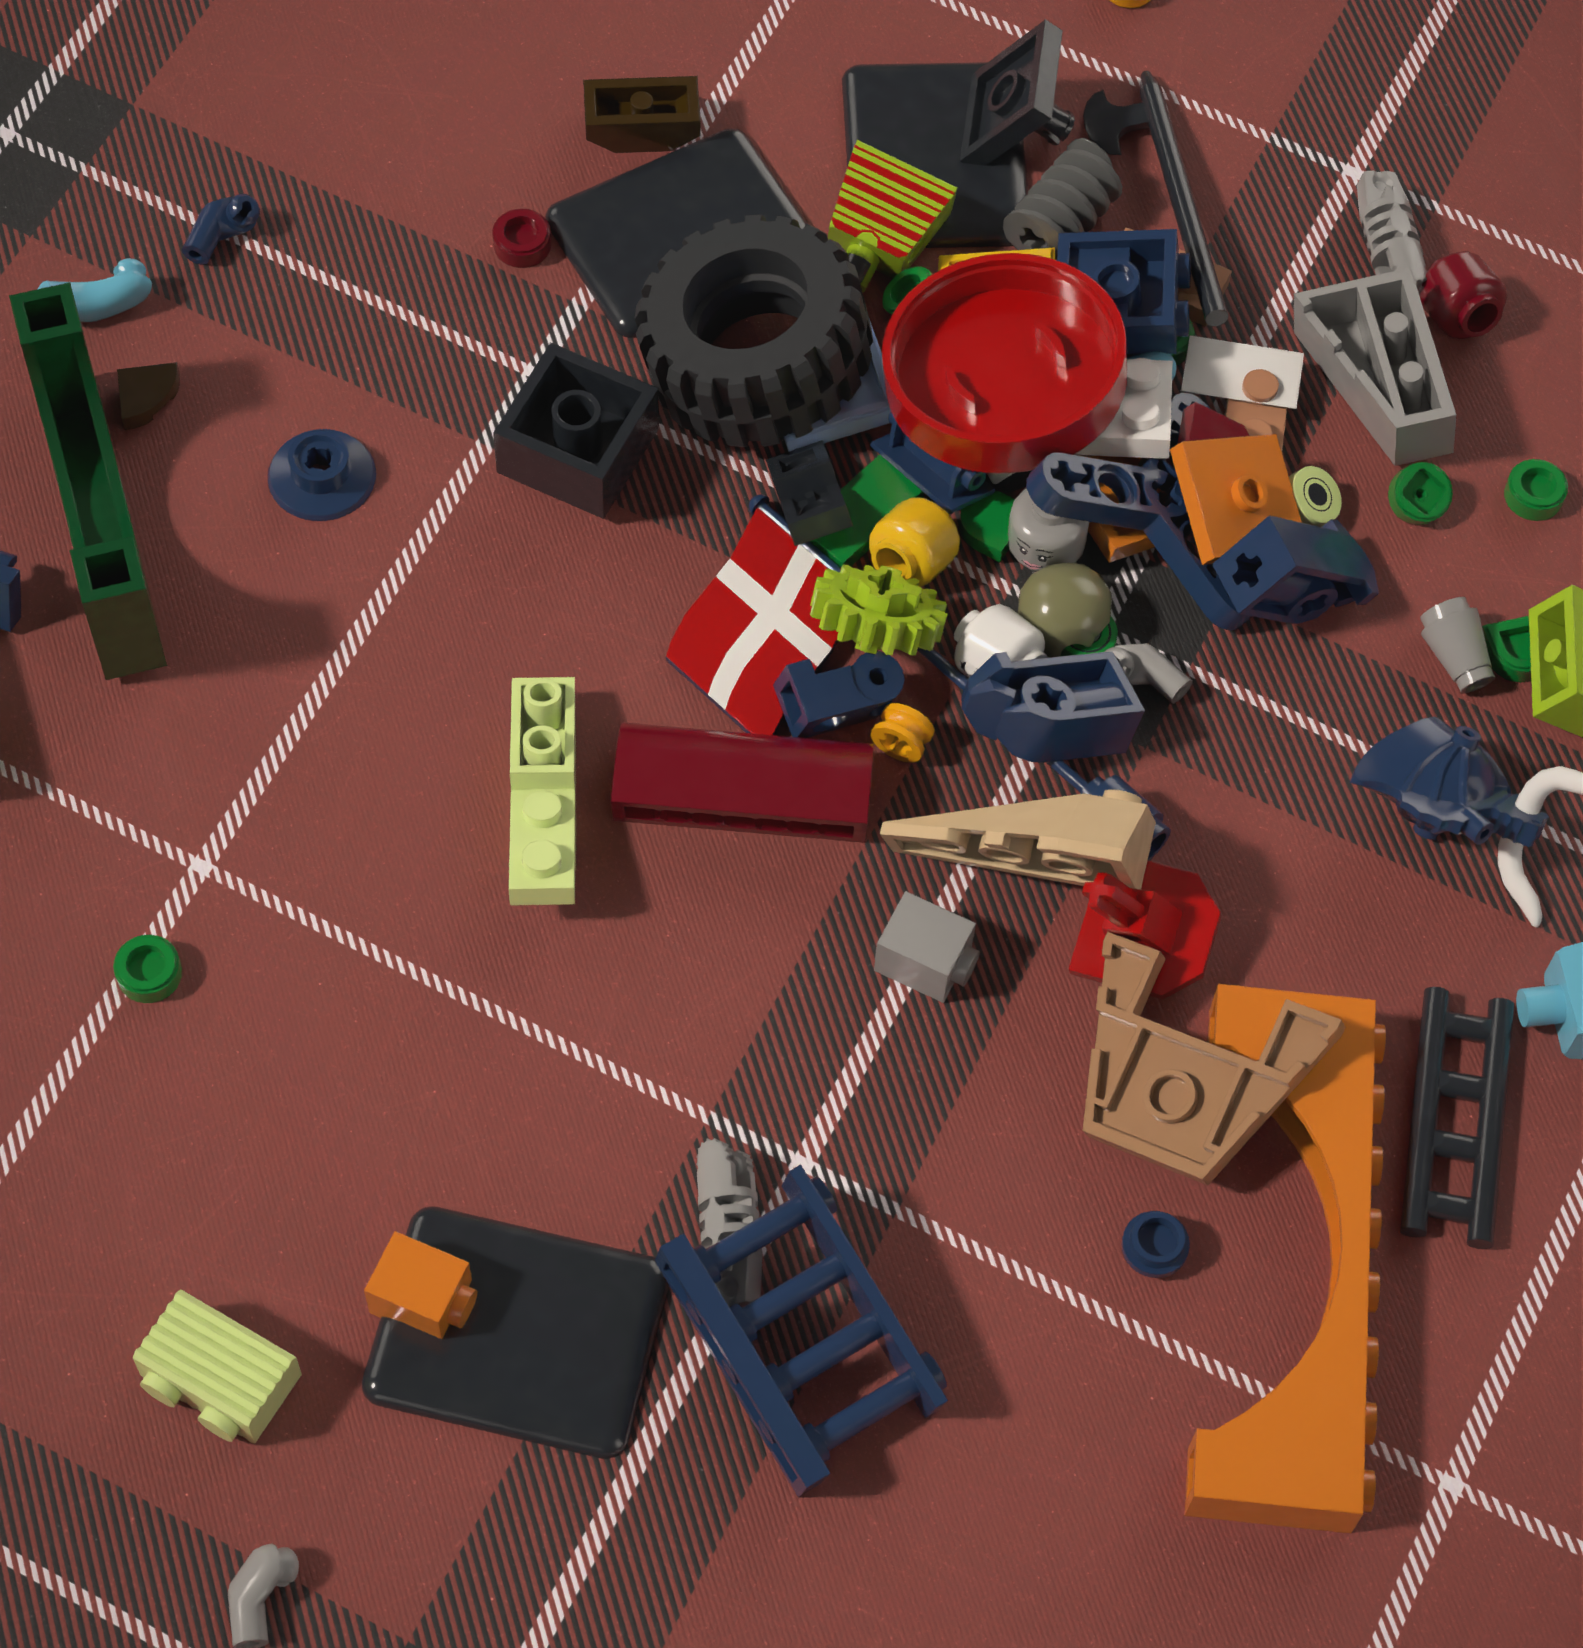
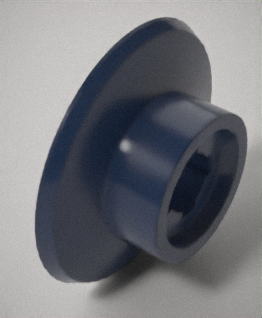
(320, 493)

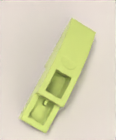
(542, 791)

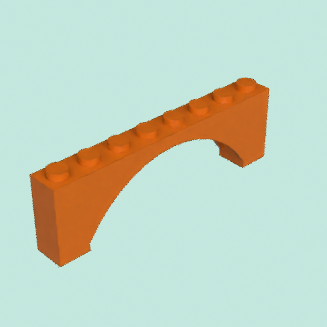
(1303, 1445)

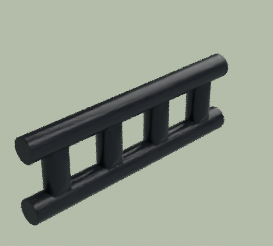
(1427, 1141)

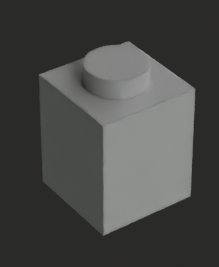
(926, 947)

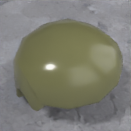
(1066, 605)

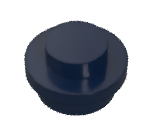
(1155, 1244)

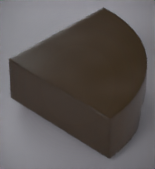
(146, 392)

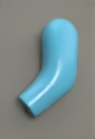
(111, 295)

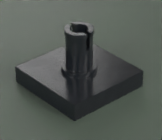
(1015, 98)

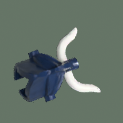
(1454, 785)

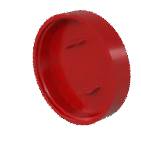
(1005, 362)

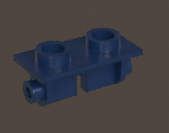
(943, 483)

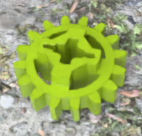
(878, 609)

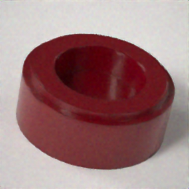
(521, 238)

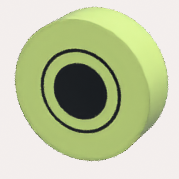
(1315, 495)

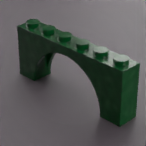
(89, 482)

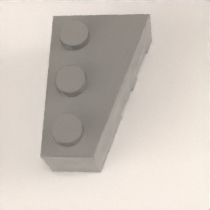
(1382, 361)

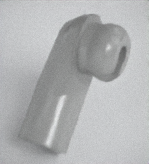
(1148, 666)
(251, 1587)

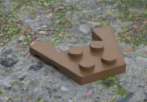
(1176, 1094)

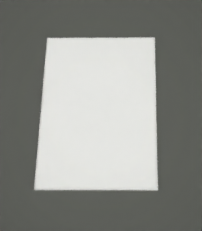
(1220, 368)

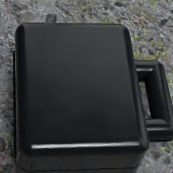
(920, 119)
(632, 220)
(548, 1347)

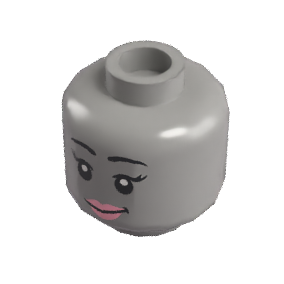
(1041, 538)

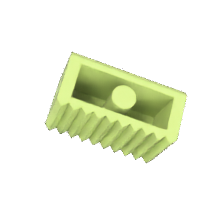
(215, 1368)

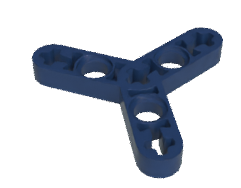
(1070, 489)

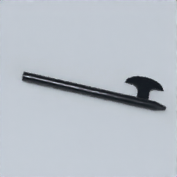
(1105, 127)

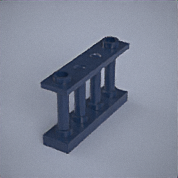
(768, 1389)

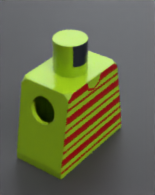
(887, 212)

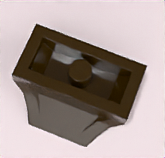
(642, 113)

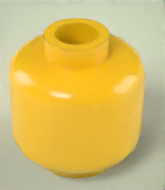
(915, 539)

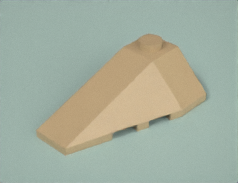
(1045, 838)

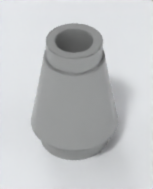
(1458, 643)

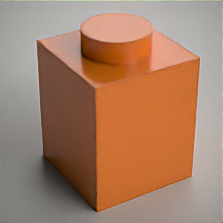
(421, 1286)

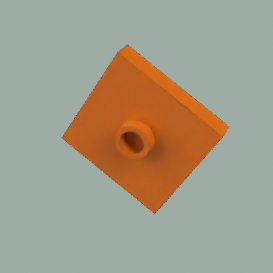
(1232, 489)

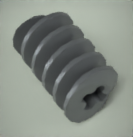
(1065, 198)

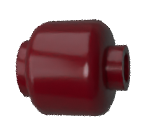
(1463, 295)

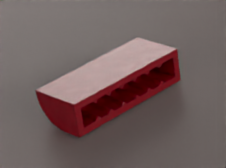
(742, 782)

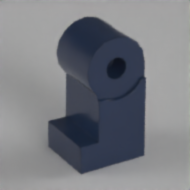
(839, 696)

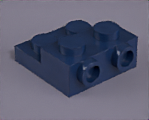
(1142, 278)

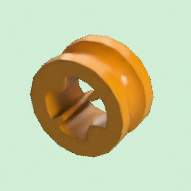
(902, 732)

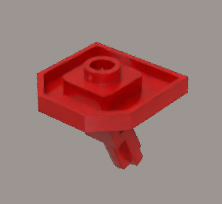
(1167, 914)

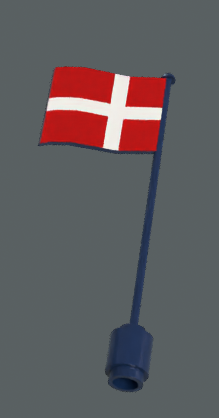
(760, 620)

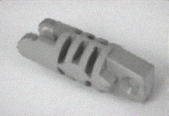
(1389, 225)
(727, 1204)

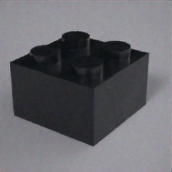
(576, 430)

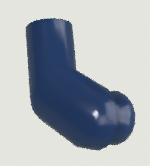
(218, 222)

